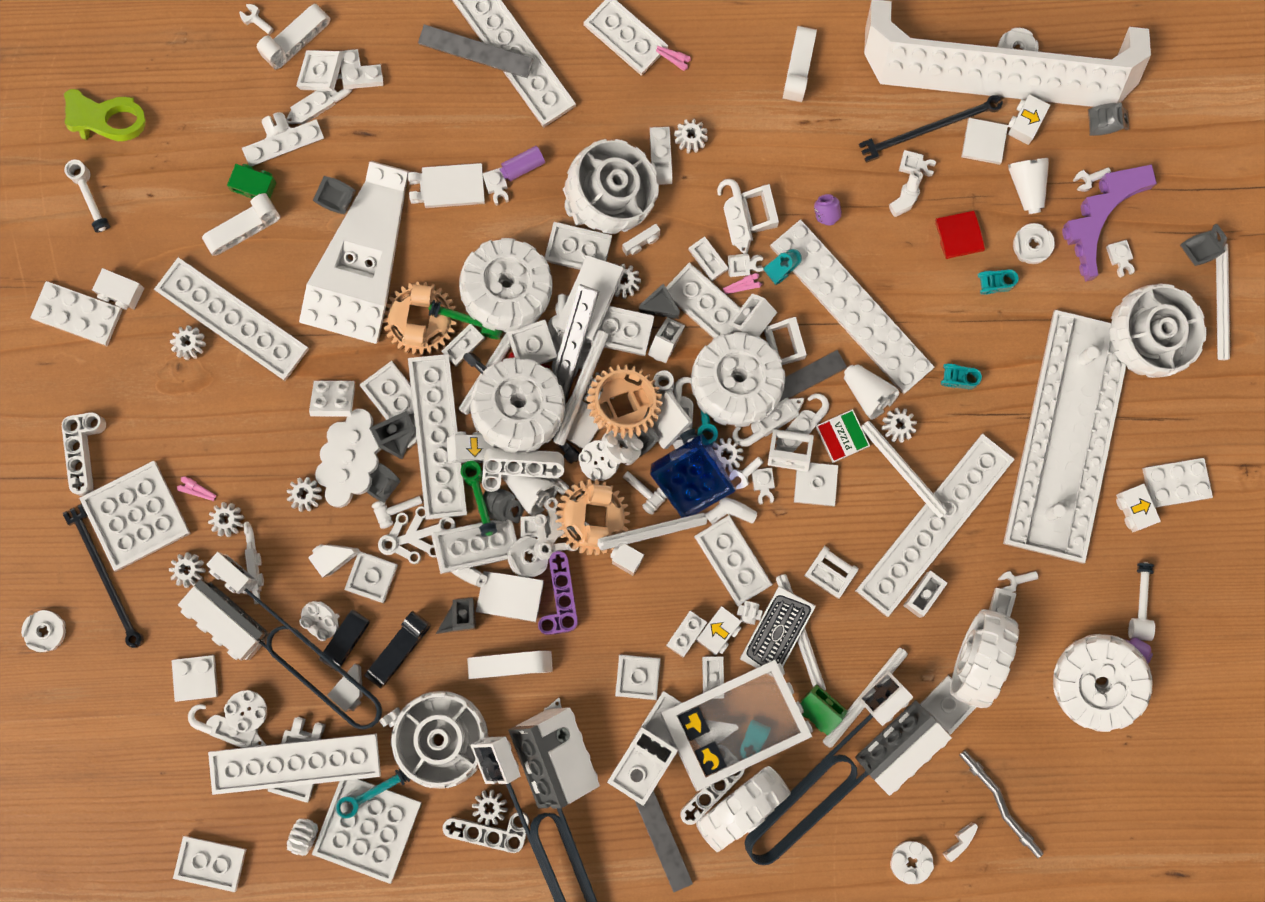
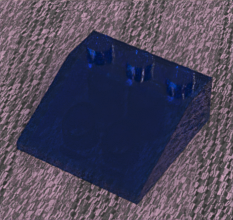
(692, 477)

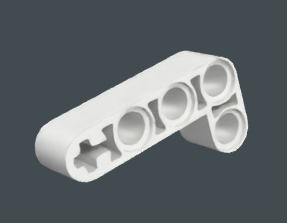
(293, 37)
(799, 64)
(242, 226)
(82, 454)
(548, 465)
(510, 664)
(714, 795)
(482, 839)

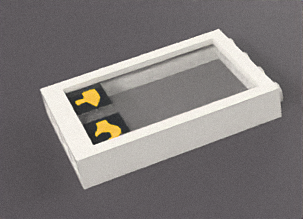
(736, 725)

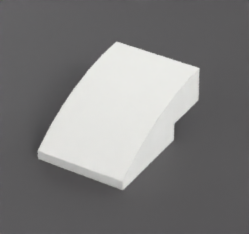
(510, 596)

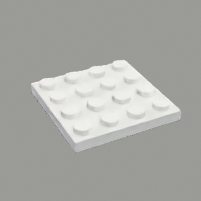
(134, 516)
(371, 838)

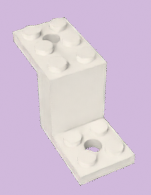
(649, 752)

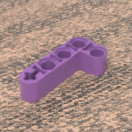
(560, 592)

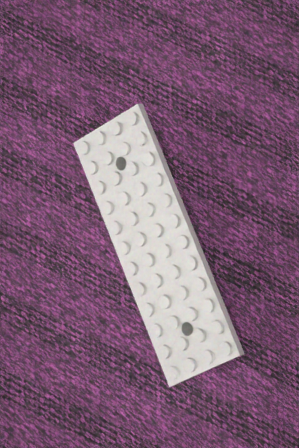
(1067, 440)

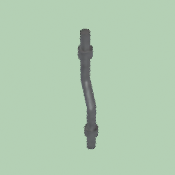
(1025, 838)

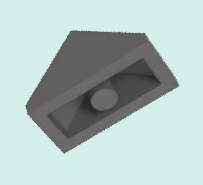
(660, 304)
(394, 434)
(459, 617)

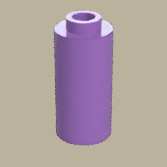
(522, 163)

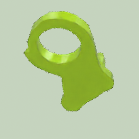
(87, 115)

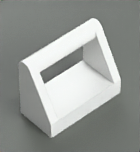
(769, 206)
(795, 336)
(788, 459)

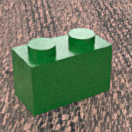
(250, 183)
(822, 710)

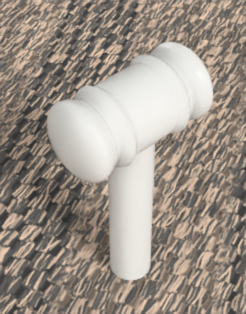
(654, 500)
(383, 513)

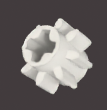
(749, 612)

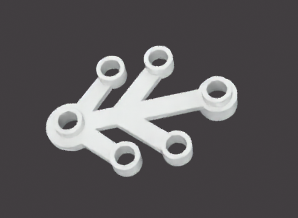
(412, 536)
(549, 541)

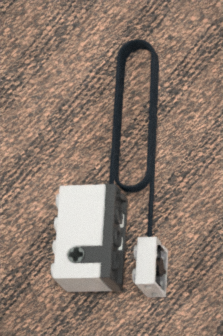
(557, 773)

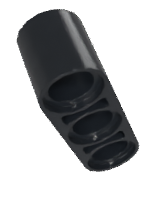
(345, 638)

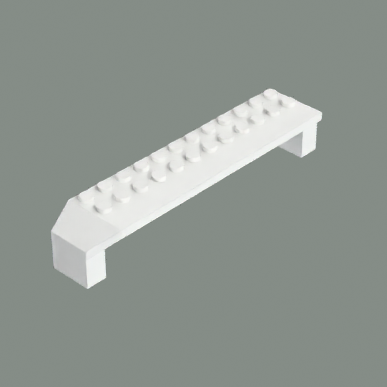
(1001, 71)

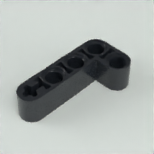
(398, 649)

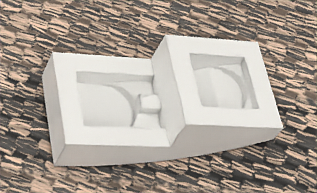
(964, 836)

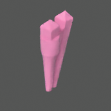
(676, 58)
(744, 284)
(193, 488)

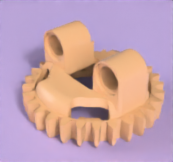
(416, 336)
(640, 397)
(574, 515)

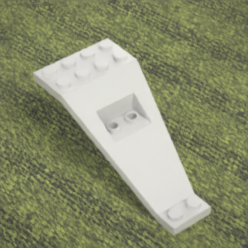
(349, 293)

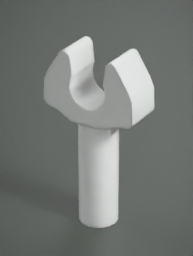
(254, 18)
(1089, 178)
(561, 303)
(745, 473)
(1015, 580)

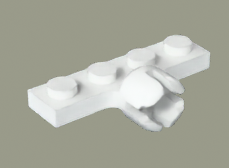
(281, 139)

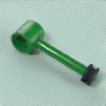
(436, 309)
(488, 528)

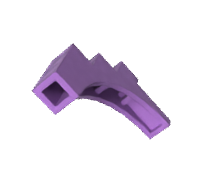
(1086, 231)

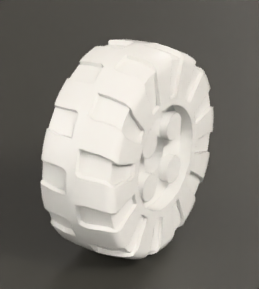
(611, 186)
(500, 266)
(1157, 330)
(741, 360)
(523, 386)
(984, 658)
(1106, 705)
(414, 739)
(743, 809)

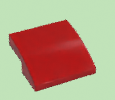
(959, 234)

